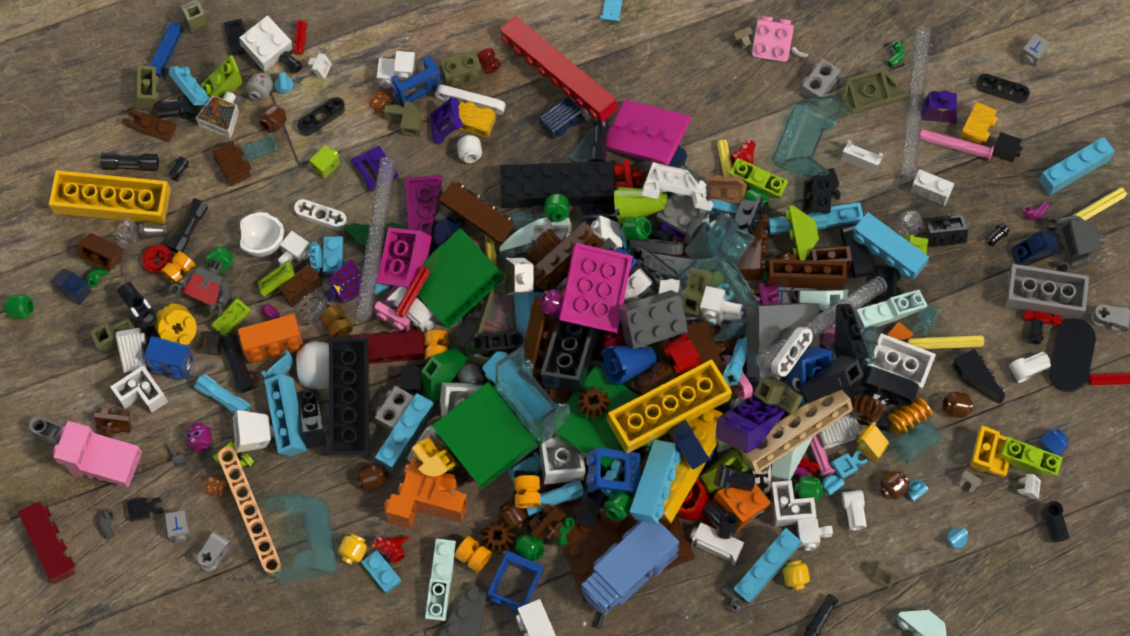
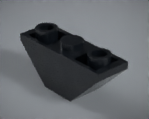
(590, 507)

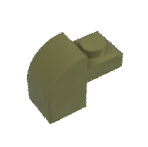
(195, 16)
(408, 116)
(695, 290)
(105, 335)
(778, 393)

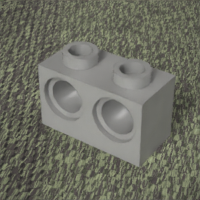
(822, 82)
(390, 407)

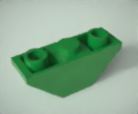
(440, 369)

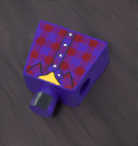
(940, 107)
(344, 283)

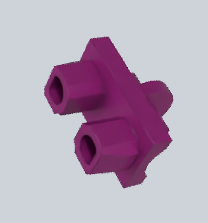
(767, 294)

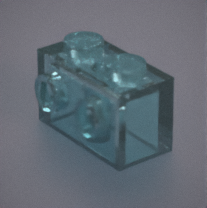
(917, 443)

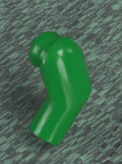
(567, 523)

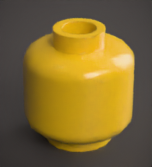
(352, 549)
(796, 574)

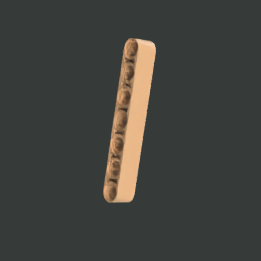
(246, 502)

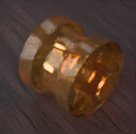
(379, 101)
(216, 486)

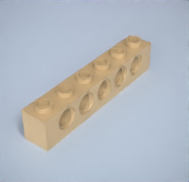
(798, 429)

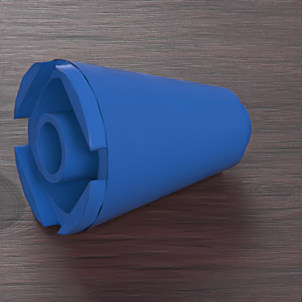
(624, 362)

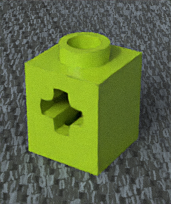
(325, 161)

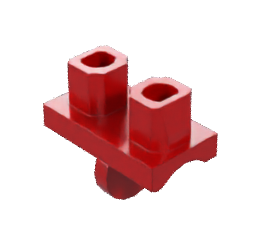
(623, 170)

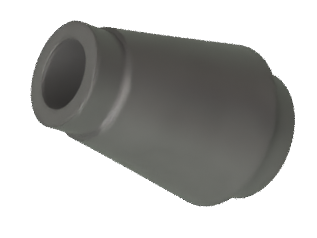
(152, 230)

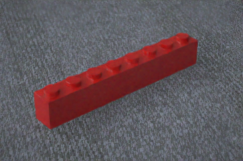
(558, 69)

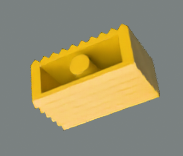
(476, 119)
(978, 124)

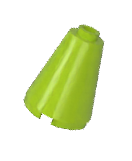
(632, 203)

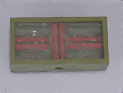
(495, 316)

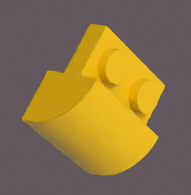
(988, 452)
(434, 461)

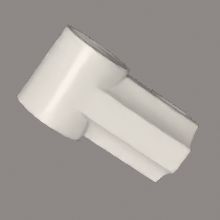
(1025, 368)
(853, 503)

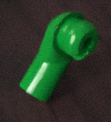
(898, 54)
(95, 275)

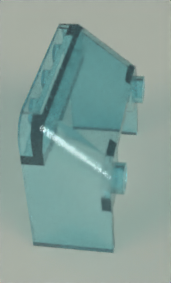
(804, 132)
(726, 276)
(527, 397)
(320, 556)

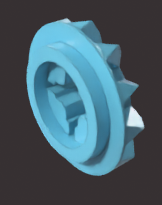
(316, 256)

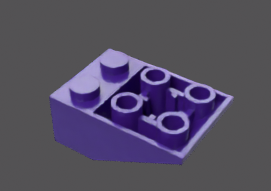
(748, 424)

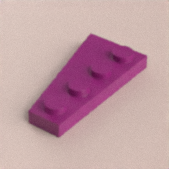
(422, 201)

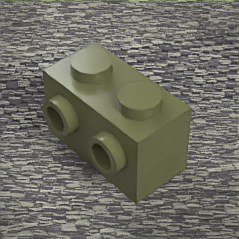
(461, 68)
(145, 87)

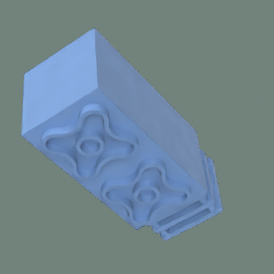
(629, 565)

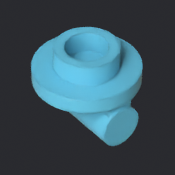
(283, 83)
(832, 484)
(916, 489)
(957, 538)

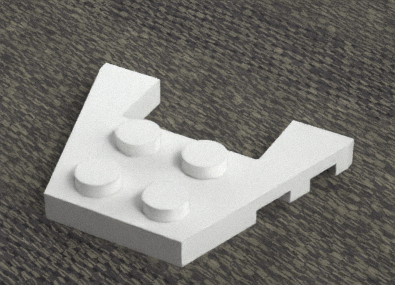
(675, 180)

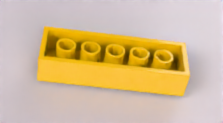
(109, 197)
(668, 405)
(705, 431)

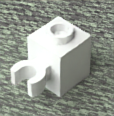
(294, 248)
(810, 533)

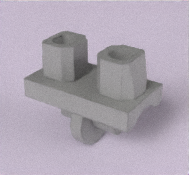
(559, 230)

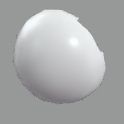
(260, 234)
(313, 365)

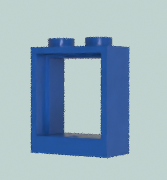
(522, 564)

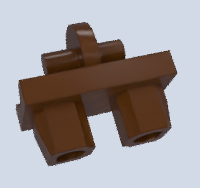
(112, 423)
(550, 525)

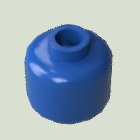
(1054, 442)

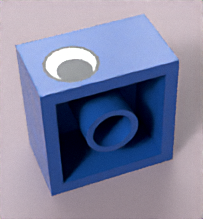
(168, 358)
(808, 365)

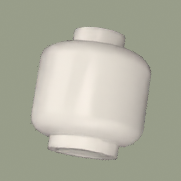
(469, 149)

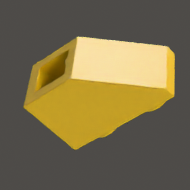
(872, 443)

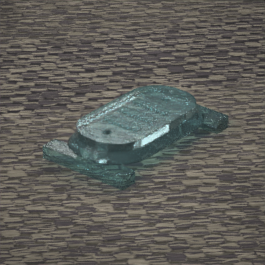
(260, 148)

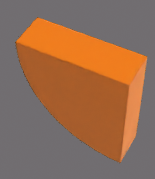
(900, 332)

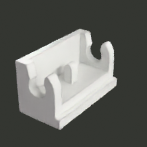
(861, 157)

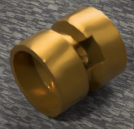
(335, 320)

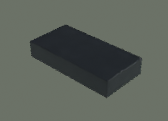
(234, 30)

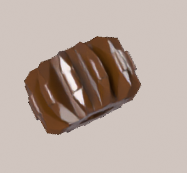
(866, 408)
(596, 409)
(506, 537)

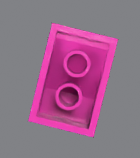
(403, 256)

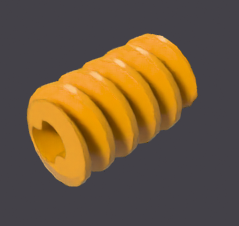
(908, 415)

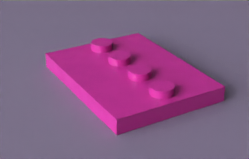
(646, 132)
(595, 288)

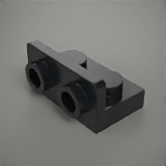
(817, 195)
(592, 211)
(750, 214)
(947, 230)
(891, 276)

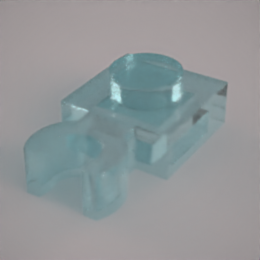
(927, 318)

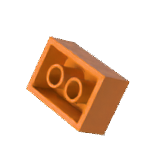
(270, 338)

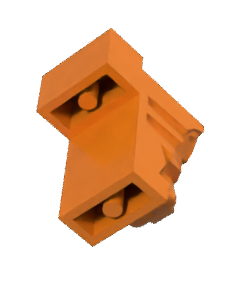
(425, 494)

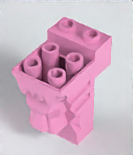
(96, 455)

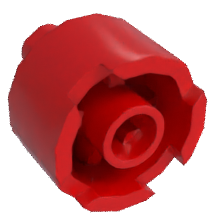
(683, 354)
(692, 506)

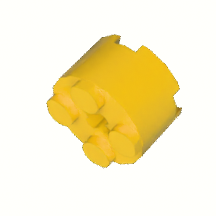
(173, 314)

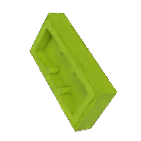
(276, 278)
(231, 318)

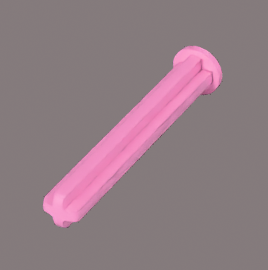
(956, 143)
(821, 457)

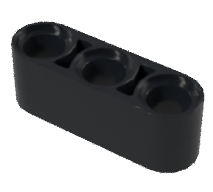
(861, 261)
(501, 338)
(889, 385)

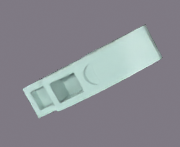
(520, 240)
(890, 310)
(440, 580)

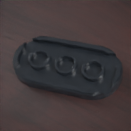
(1072, 355)

